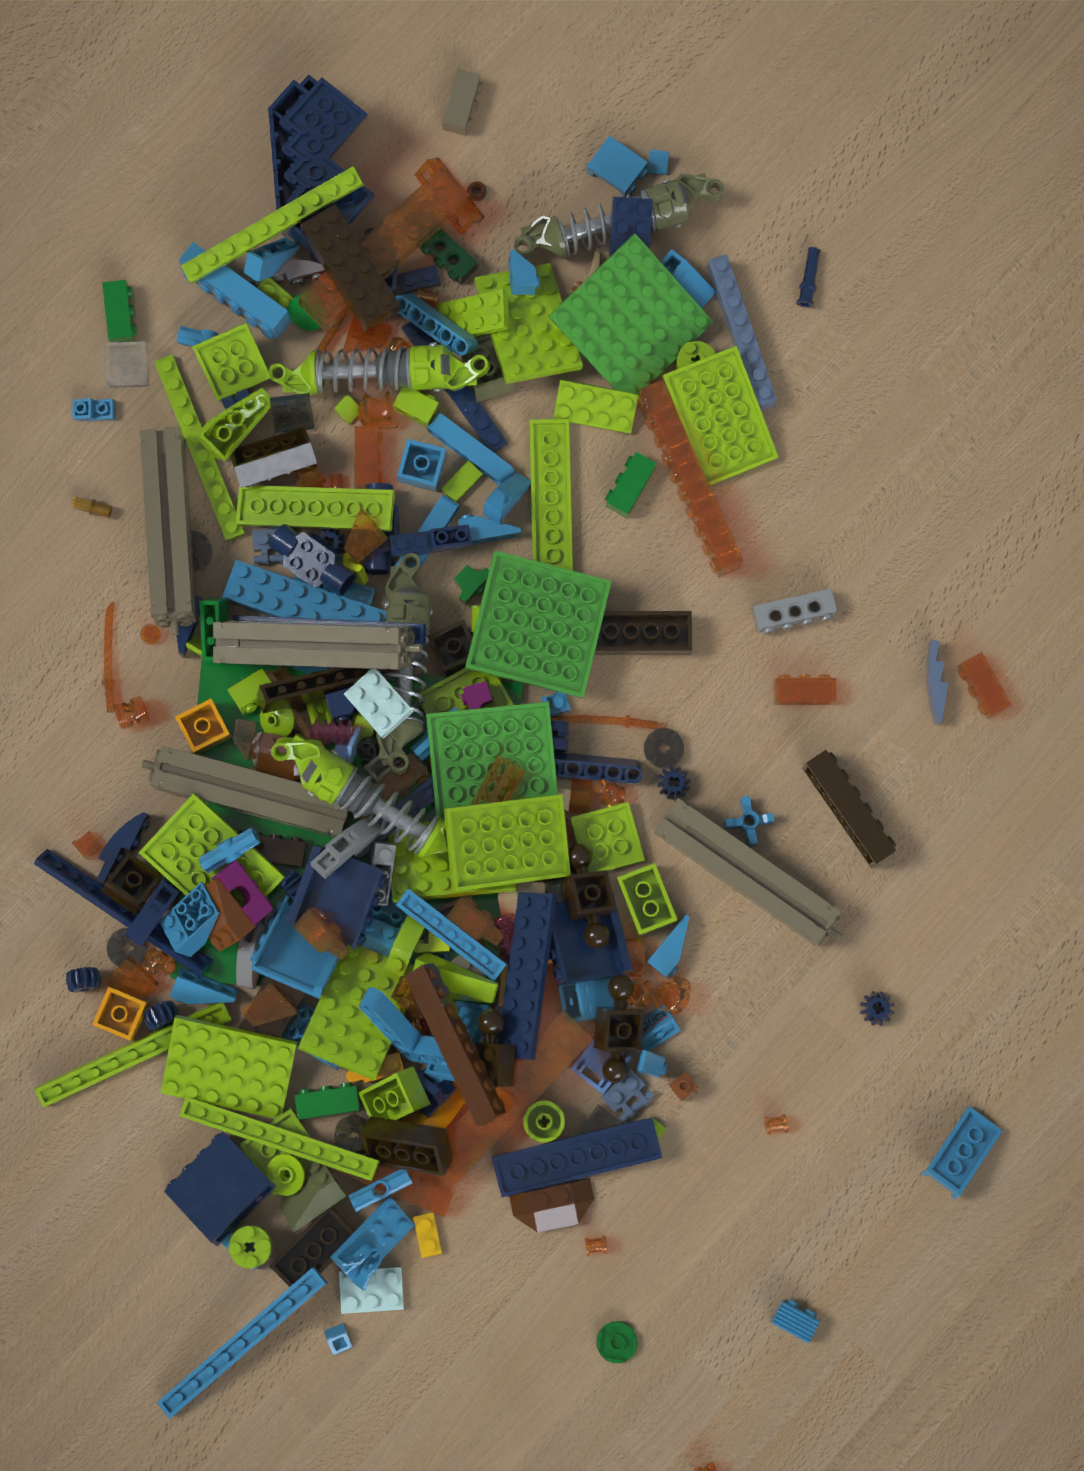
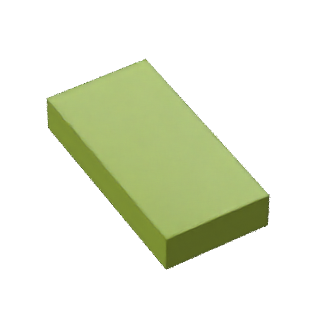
(461, 481)

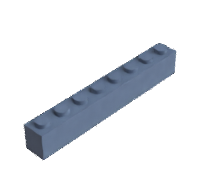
(741, 329)

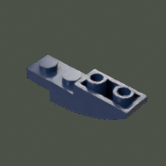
(430, 541)
(125, 838)
(152, 912)

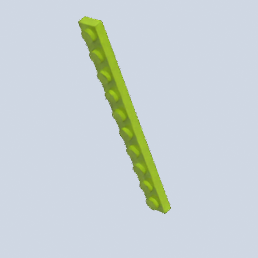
(272, 225)
(202, 457)
(120, 1058)
(279, 1139)

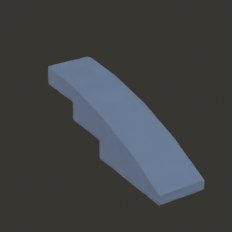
(936, 689)

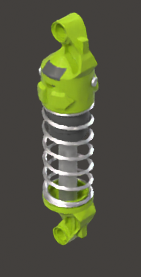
(417, 367)
(340, 783)

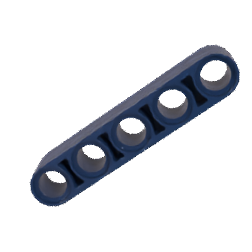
(603, 764)

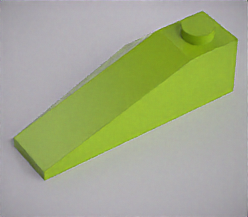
(230, 427)
(460, 981)

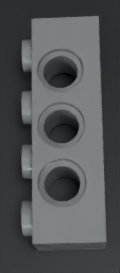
(823, 599)

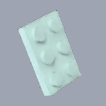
(378, 702)
(382, 1293)

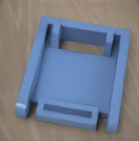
(594, 1060)

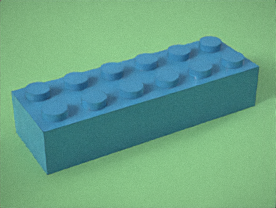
(241, 297)

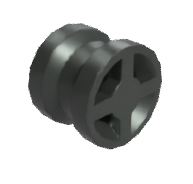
(367, 753)

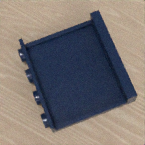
(343, 896)
(577, 961)
(219, 1188)

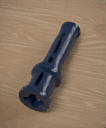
(808, 285)

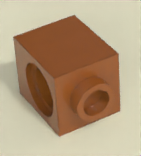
(683, 1086)

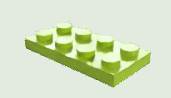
(478, 313)
(596, 406)

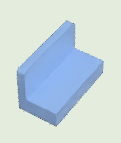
(349, 751)

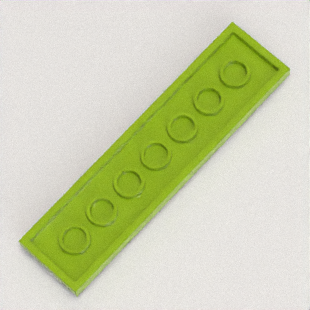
(551, 492)
(313, 507)

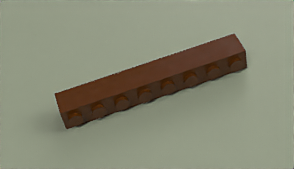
(455, 1044)

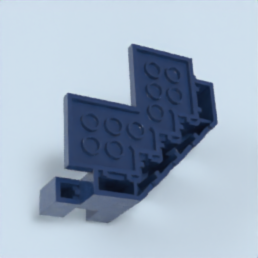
(305, 131)

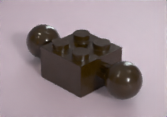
(588, 896)
(618, 1029)
(496, 1056)

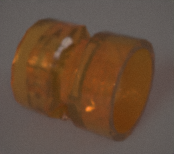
(131, 712)

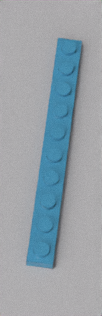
(242, 1342)

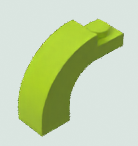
(404, 946)

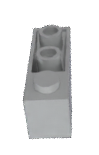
(382, 856)

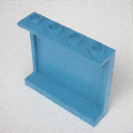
(291, 958)

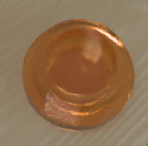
(150, 634)

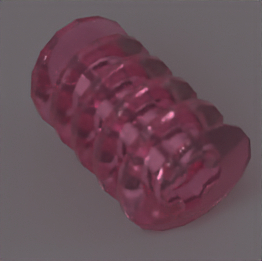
(332, 731)
(505, 925)

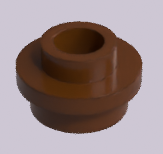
(477, 185)

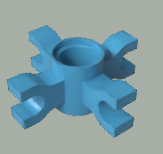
(750, 830)

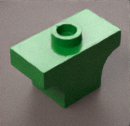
(471, 583)

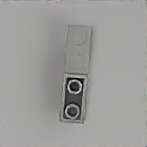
(296, 271)
(345, 845)
(244, 975)

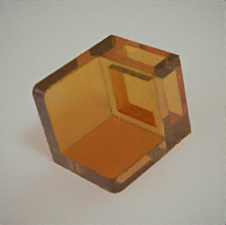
(88, 845)

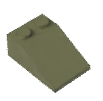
(493, 382)
(316, 1196)

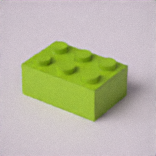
(646, 899)
(395, 1096)

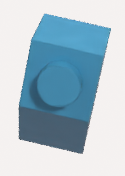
(522, 275)

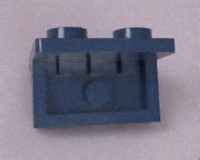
(436, 1093)

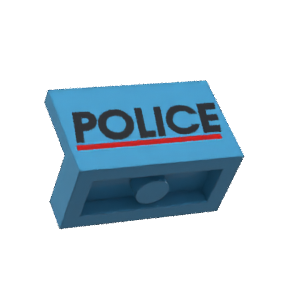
(657, 1028)

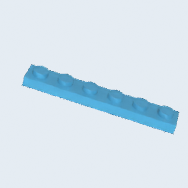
(451, 934)

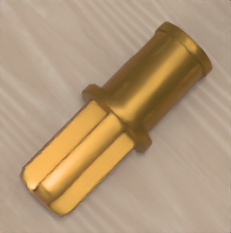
(92, 507)

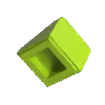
(347, 409)
(195, 646)

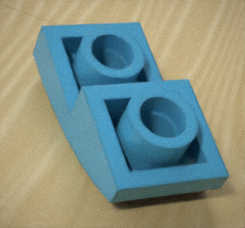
(93, 410)

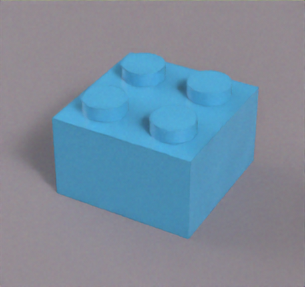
(421, 465)

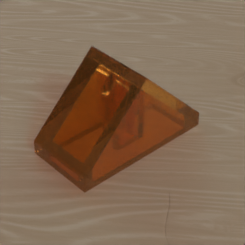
(580, 796)

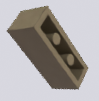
(462, 102)

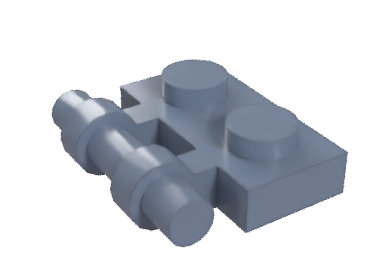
(261, 543)
(623, 1091)

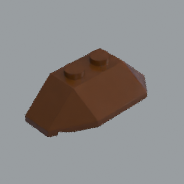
(266, 763)
(553, 1206)

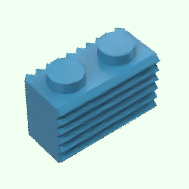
(795, 1321)

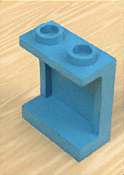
(618, 166)

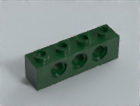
(457, 272)

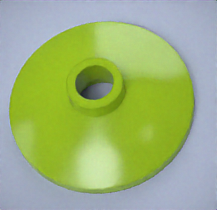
(283, 723)
(277, 1171)

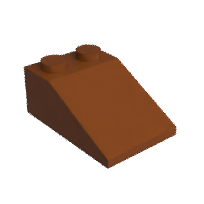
(232, 921)

